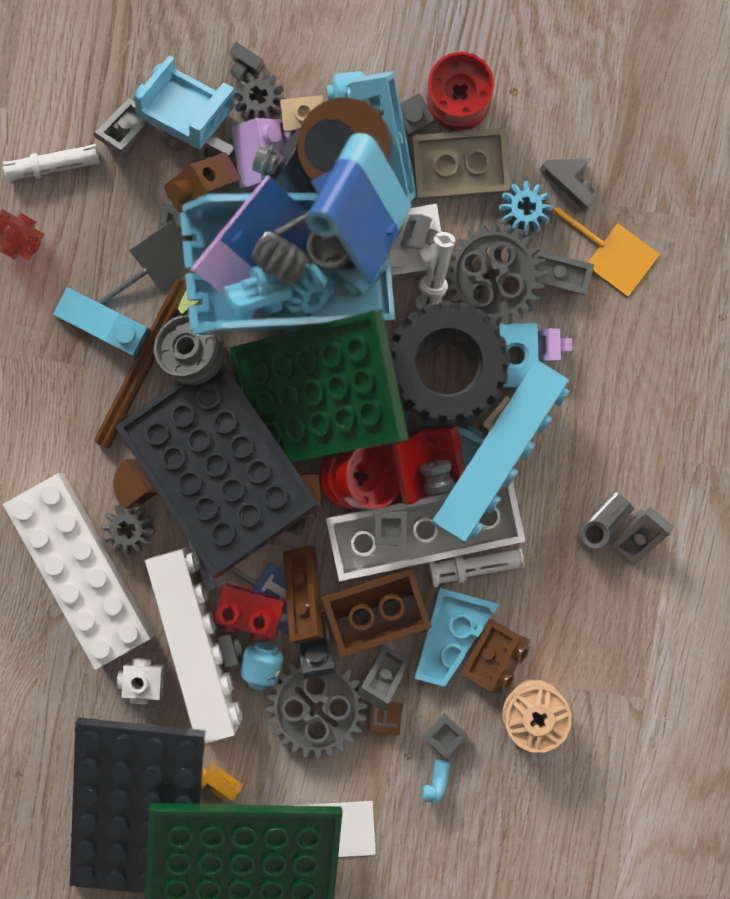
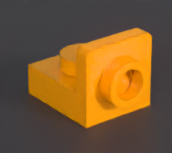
(222, 783)

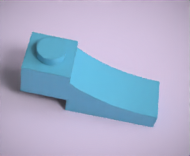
(101, 321)

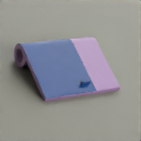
(229, 255)

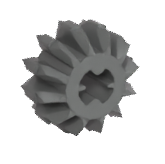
(265, 88)
(280, 258)
(126, 540)

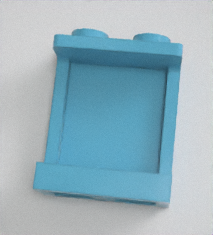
(182, 104)

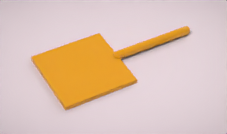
(620, 258)

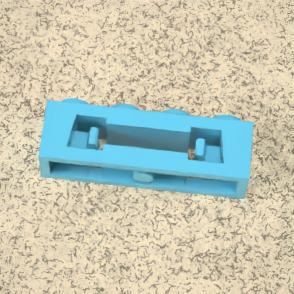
(381, 92)

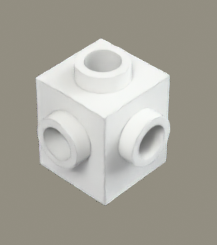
(150, 674)

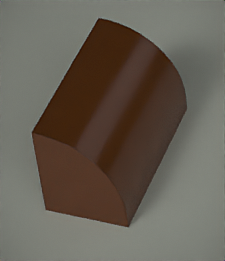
(132, 485)

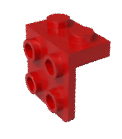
(425, 446)

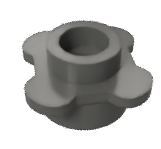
(265, 161)

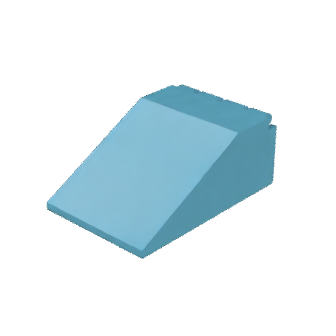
(214, 315)

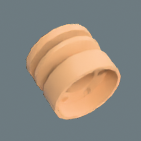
(517, 714)

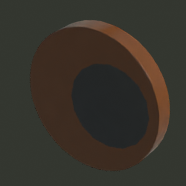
(331, 126)

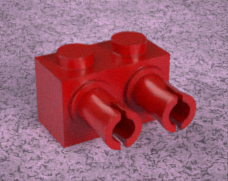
(249, 612)

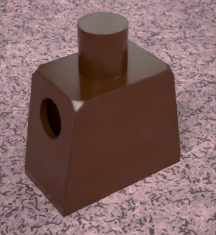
(193, 183)

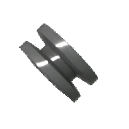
(195, 366)

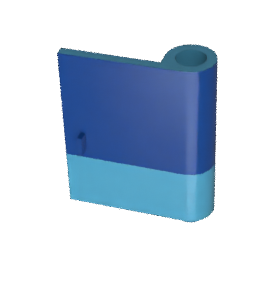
(361, 205)

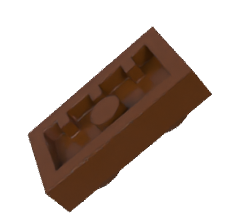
(496, 657)

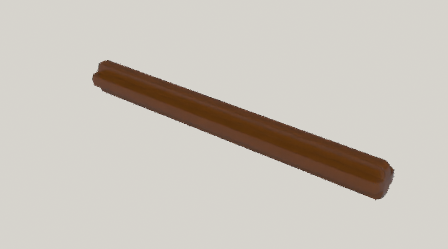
(139, 367)

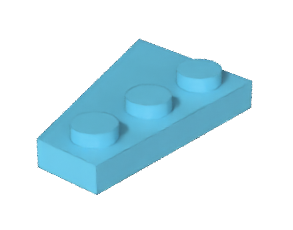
(455, 625)

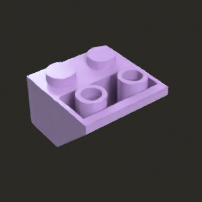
(249, 138)

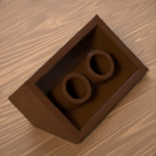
(376, 612)

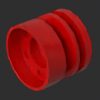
(460, 74)
(360, 478)

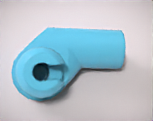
(439, 782)

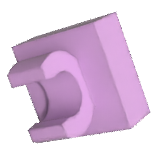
(551, 345)

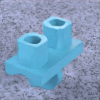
(257, 292)

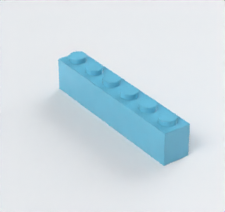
(500, 451)

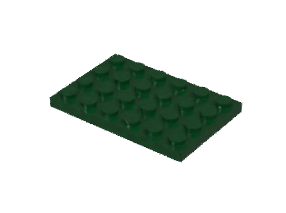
(324, 386)
(242, 851)

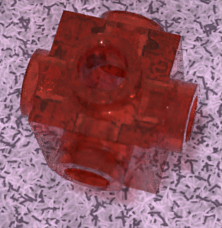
(18, 235)

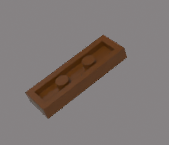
(303, 595)

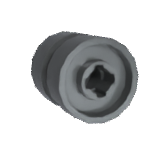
(327, 252)

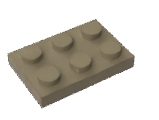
(461, 163)

